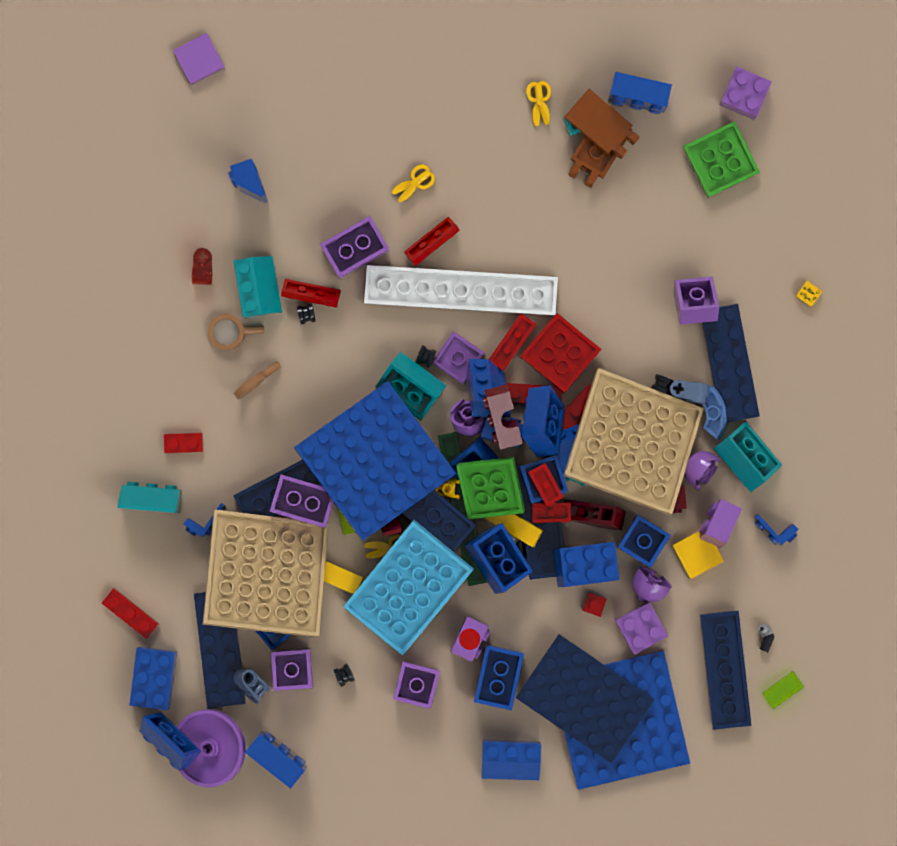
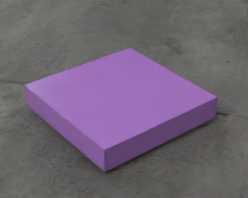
(198, 58)
(455, 357)

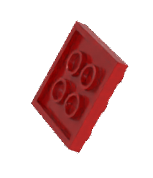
(560, 353)

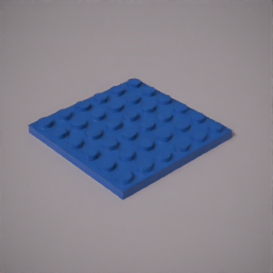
(375, 461)
(655, 742)

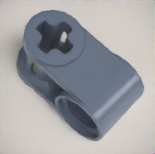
(693, 391)
(253, 687)

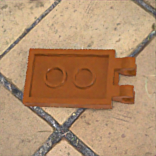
(601, 124)
(591, 160)

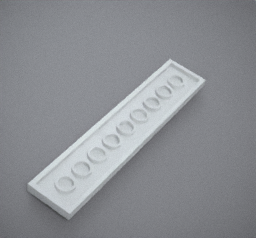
(461, 290)

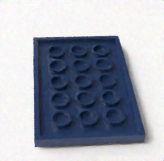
(585, 698)

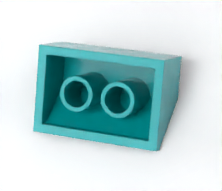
(257, 286)
(413, 385)
(748, 456)
(150, 497)

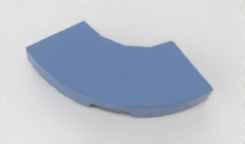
(715, 413)

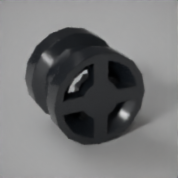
(306, 314)
(425, 356)
(662, 384)
(344, 674)

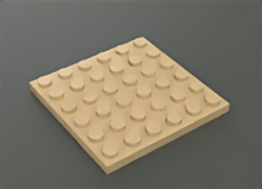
(633, 442)
(265, 574)

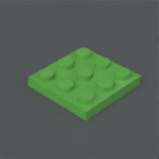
(721, 159)
(490, 488)

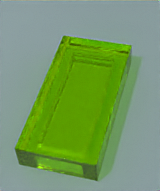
(783, 689)

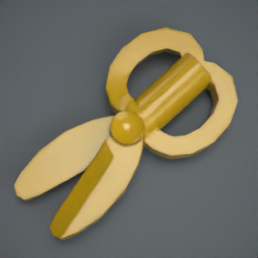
(540, 107)
(410, 186)
(382, 547)

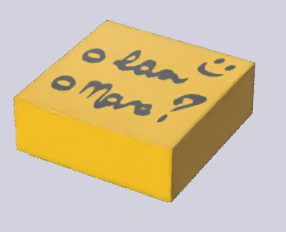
(808, 293)

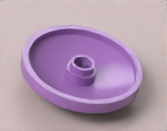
(220, 746)

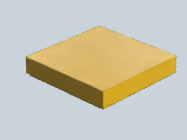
(697, 555)

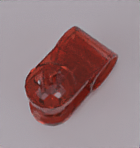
(202, 271)

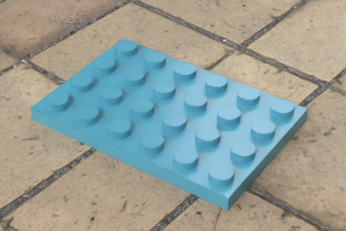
(408, 587)

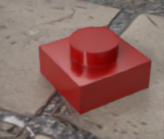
(594, 604)

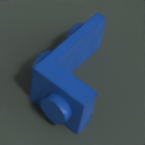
(194, 528)
(787, 535)

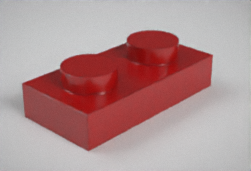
(183, 443)
(545, 484)
(553, 513)

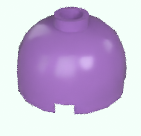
(463, 420)
(700, 468)
(649, 586)

